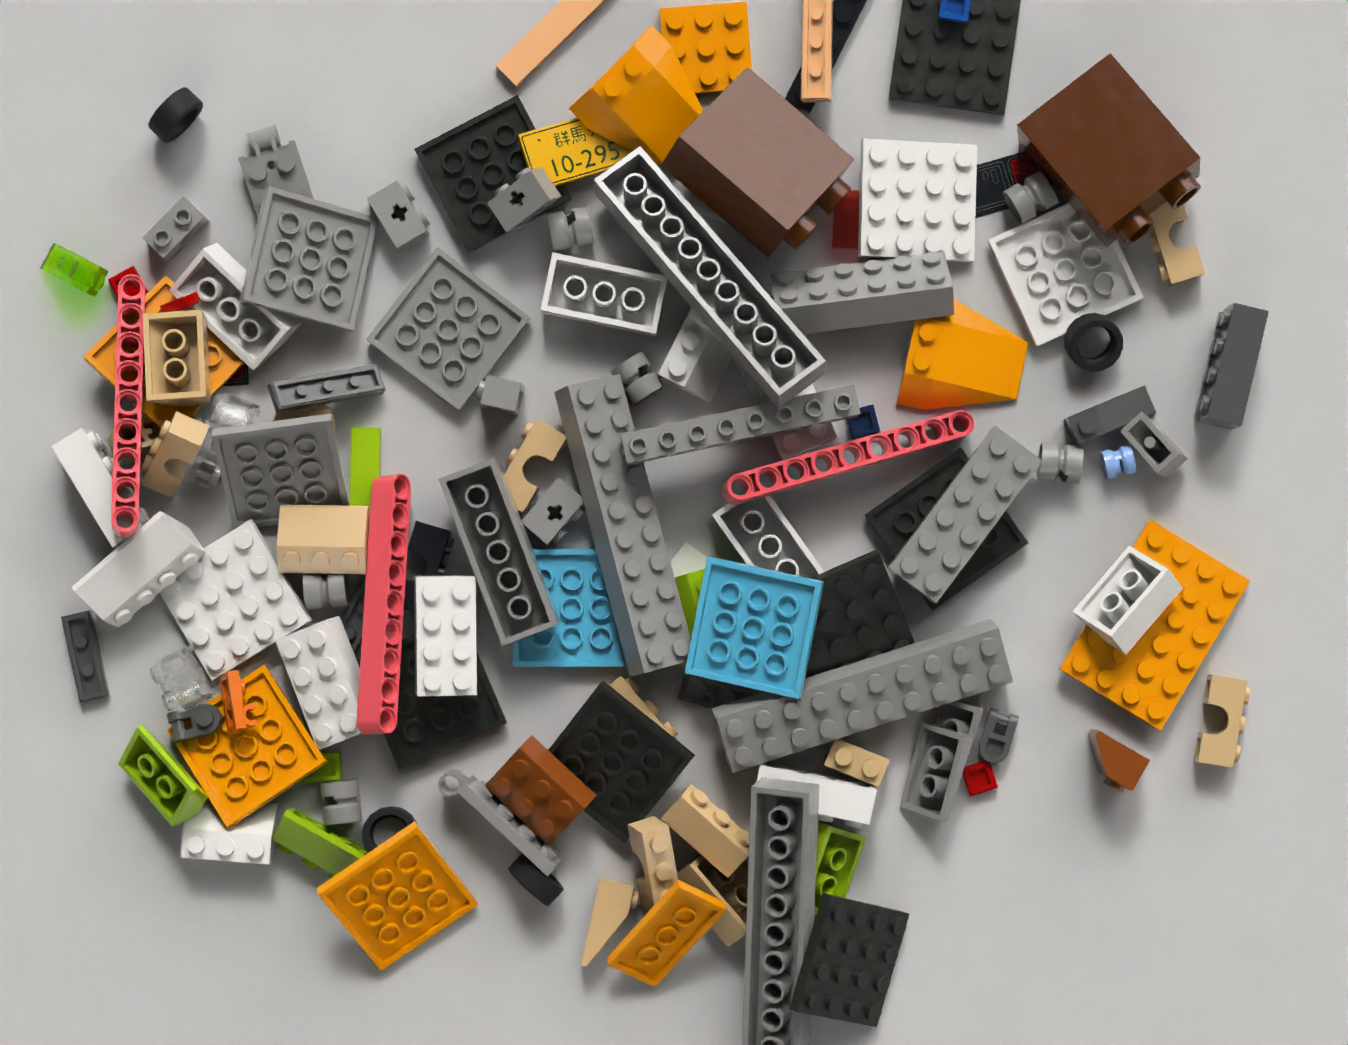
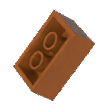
(540, 790)

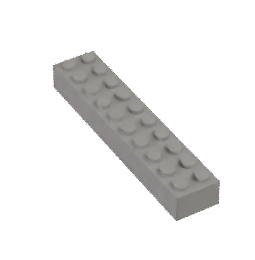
(709, 277)
(624, 526)
(863, 695)
(779, 908)

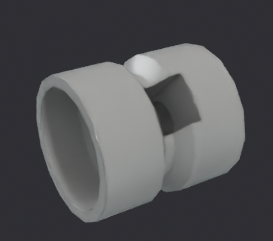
(1030, 197)
(570, 228)
(638, 379)
(1060, 462)
(325, 589)
(340, 802)

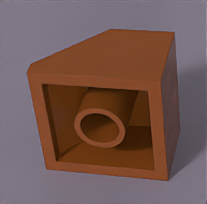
(1116, 762)

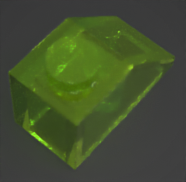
(74, 269)

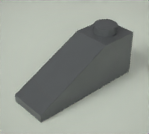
(1108, 415)

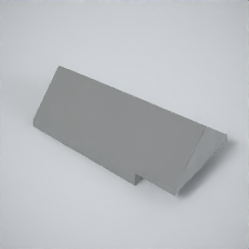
(940, 759)

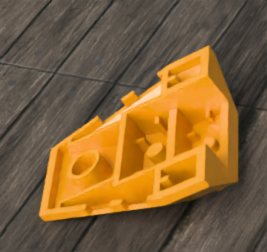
(641, 99)
(961, 362)

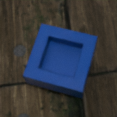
(954, 10)

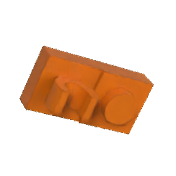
(232, 695)

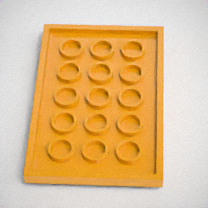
(1169, 653)

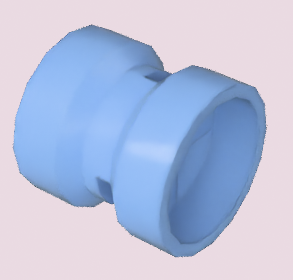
(1118, 462)

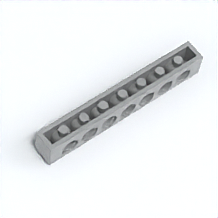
(739, 425)

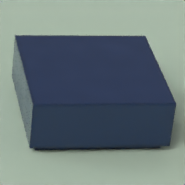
(865, 424)

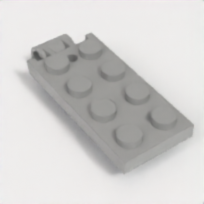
(286, 175)
(503, 819)

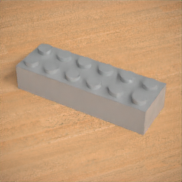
(865, 292)
(964, 514)
(499, 551)

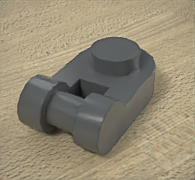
(205, 721)
(994, 746)

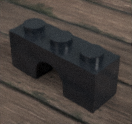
(432, 545)

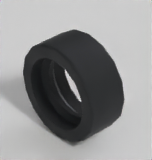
(175, 115)
(1109, 355)
(374, 818)
(542, 887)

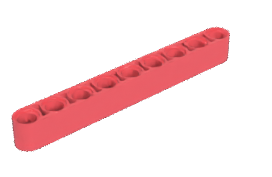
(128, 419)
(837, 465)
(384, 604)

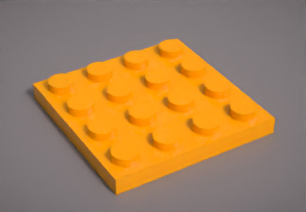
(102, 358)
(261, 761)
(397, 896)

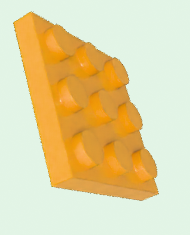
(709, 43)

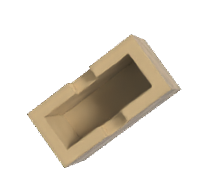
(856, 762)

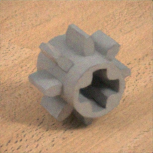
(206, 471)

